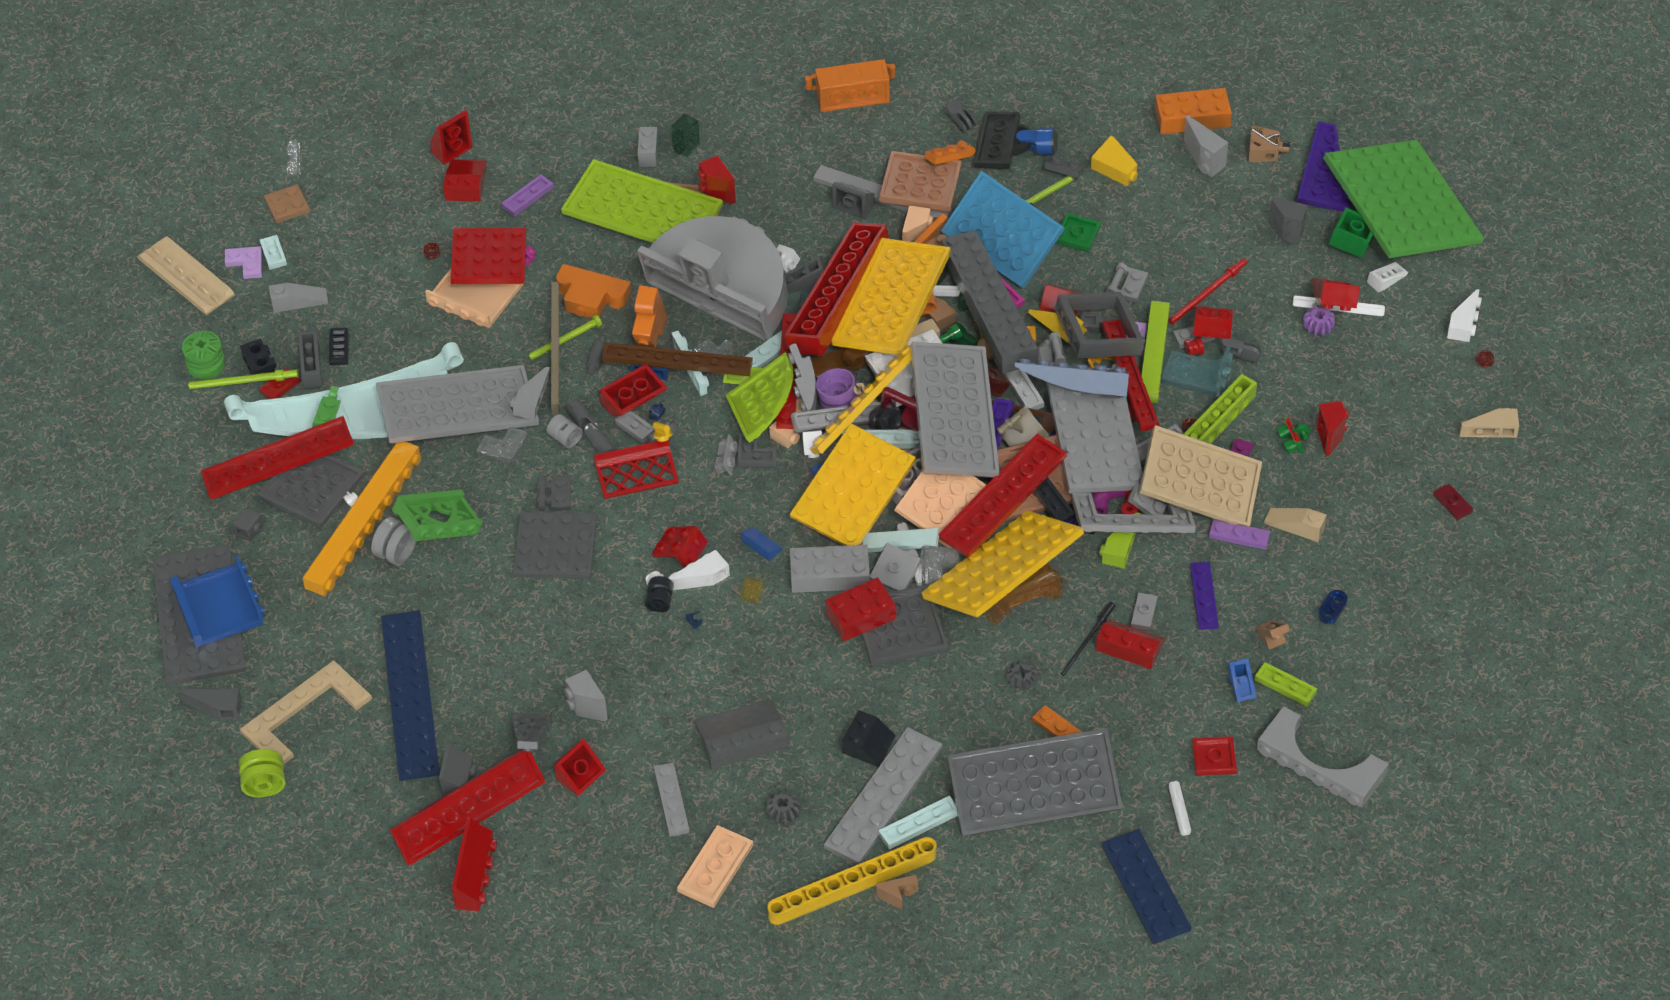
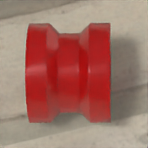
(1194, 347)

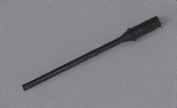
(1101, 619)

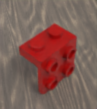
(681, 542)

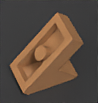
(1273, 633)
(893, 890)

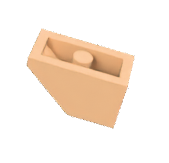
(916, 222)

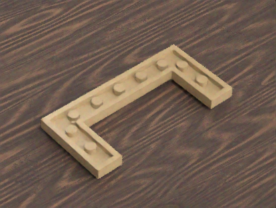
(332, 675)

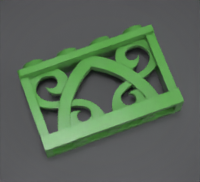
(412, 506)

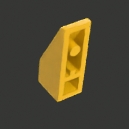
(1052, 321)

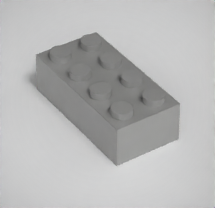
(829, 568)

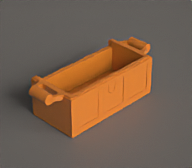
(852, 85)

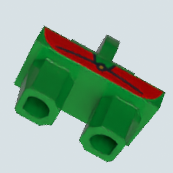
(1288, 429)

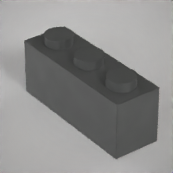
(310, 359)

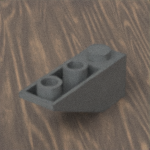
(215, 702)

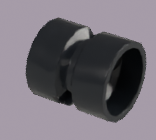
(885, 418)
(659, 594)

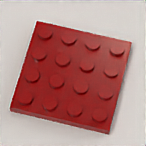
(488, 256)

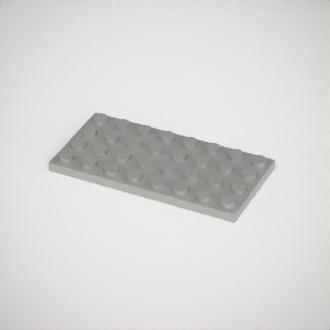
(451, 404)
(954, 409)
(1097, 440)

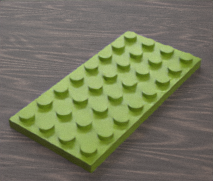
(634, 202)

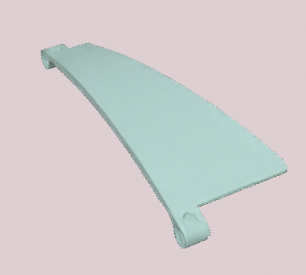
(358, 402)

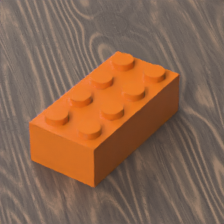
(1205, 106)

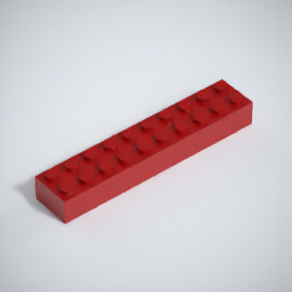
(833, 291)

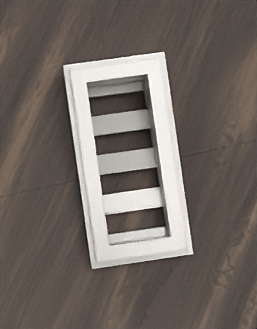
(1379, 283)

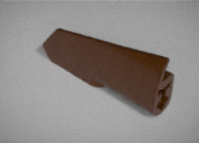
(842, 358)

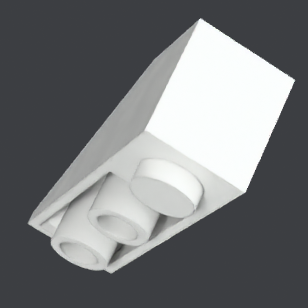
(1462, 319)
(703, 572)

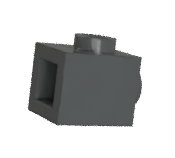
(248, 524)

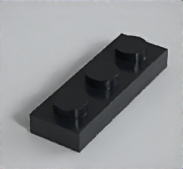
(1054, 501)

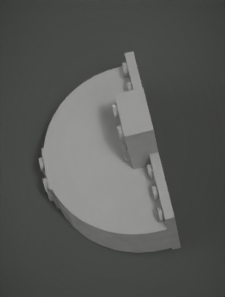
(725, 262)

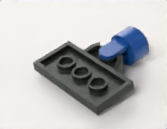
(1004, 137)

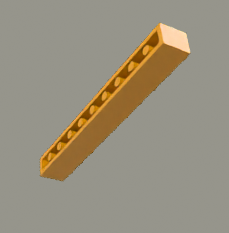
(362, 518)

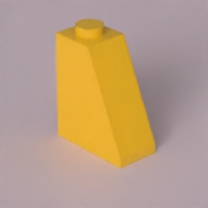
(1114, 162)

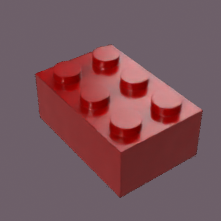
(860, 609)

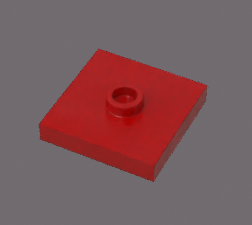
(1214, 756)

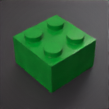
(1352, 234)

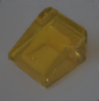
(752, 590)

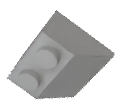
(585, 697)

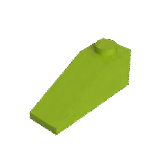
(1117, 548)

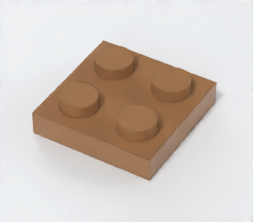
(286, 203)

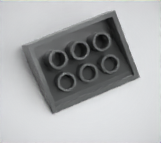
(742, 733)

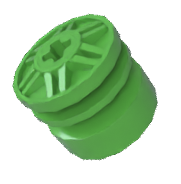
(203, 355)

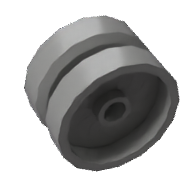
(393, 541)

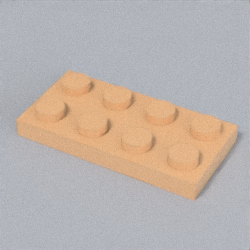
(715, 866)

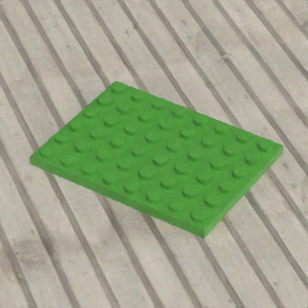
(1403, 198)

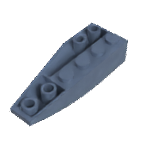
(1079, 377)

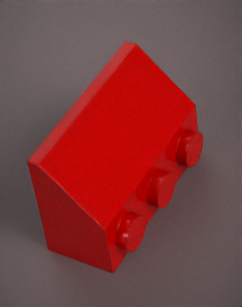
(631, 391)
(1129, 643)

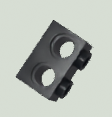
(257, 357)

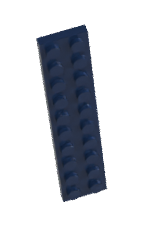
(410, 696)

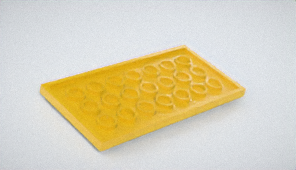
(891, 296)
(1002, 563)

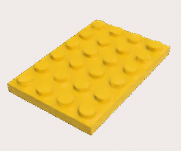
(853, 487)

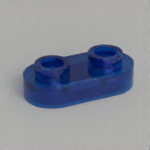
(1332, 608)

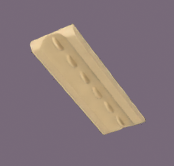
(186, 275)

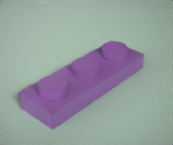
(527, 195)
(1239, 534)

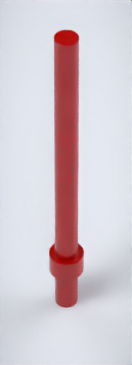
(1230, 272)

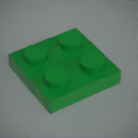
(1078, 232)

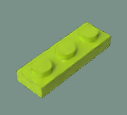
(1285, 684)

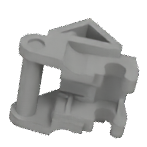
(1051, 349)

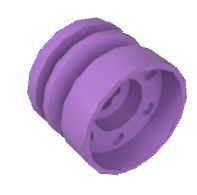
(836, 388)

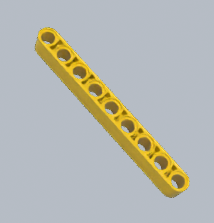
(842, 880)

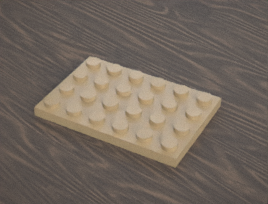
(1200, 477)

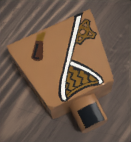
(1266, 145)

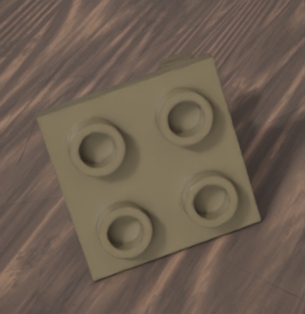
(1021, 428)

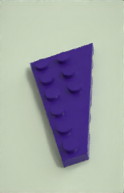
(1319, 184)

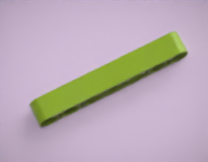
(1155, 348)

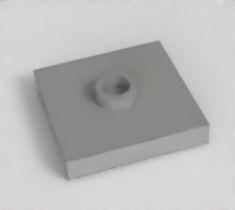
(895, 567)

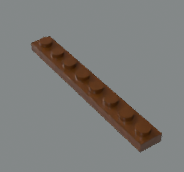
(677, 359)

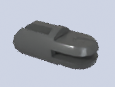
(961, 115)
(1241, 349)

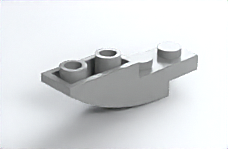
(805, 379)

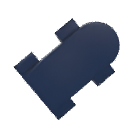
(693, 622)

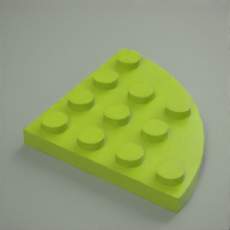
(762, 397)

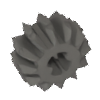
(782, 807)

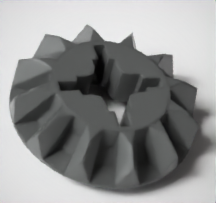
(1015, 679)

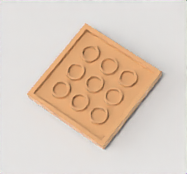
(938, 499)

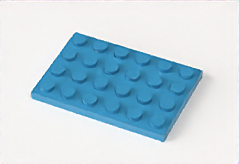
(1008, 226)

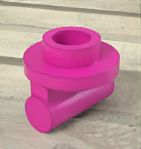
(530, 255)

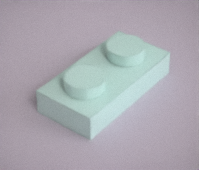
(273, 252)

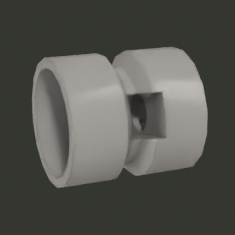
(564, 431)

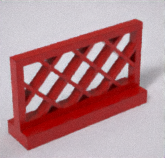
(632, 457)

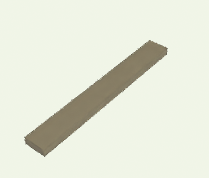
(555, 347)

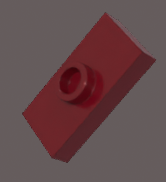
(1453, 502)

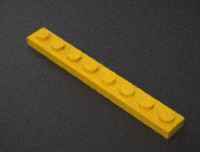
(858, 404)

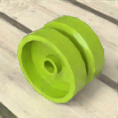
(261, 773)

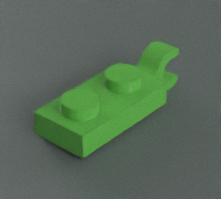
(328, 407)

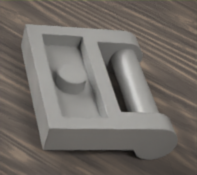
(1133, 284)

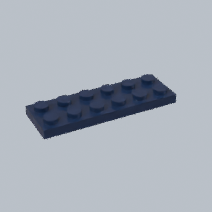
(1146, 886)

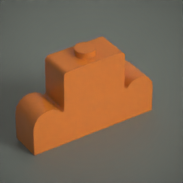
(589, 291)
(650, 317)

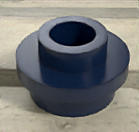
(657, 411)

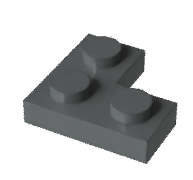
(751, 456)

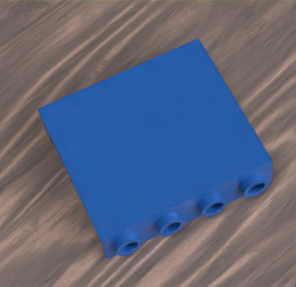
(218, 603)

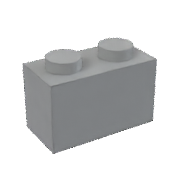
(648, 146)

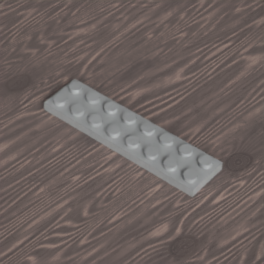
(883, 796)

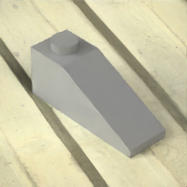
(295, 296)
(530, 395)

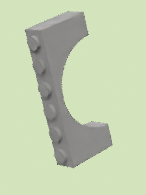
(1353, 783)

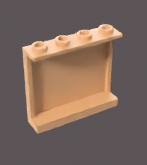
(472, 301)

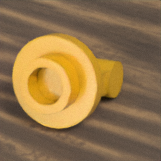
(662, 431)

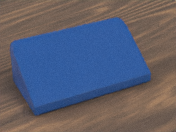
(760, 543)

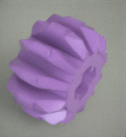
(1319, 320)

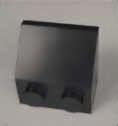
(867, 739)

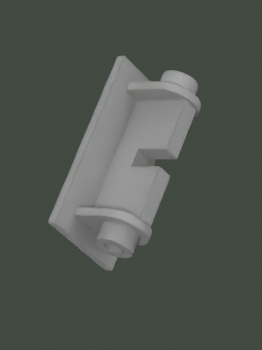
(727, 450)

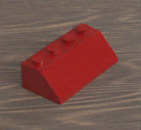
(473, 866)

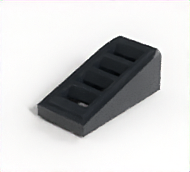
(335, 337)

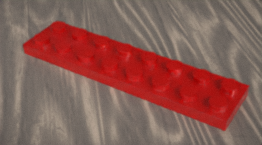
(277, 457)
(1002, 495)
(474, 800)

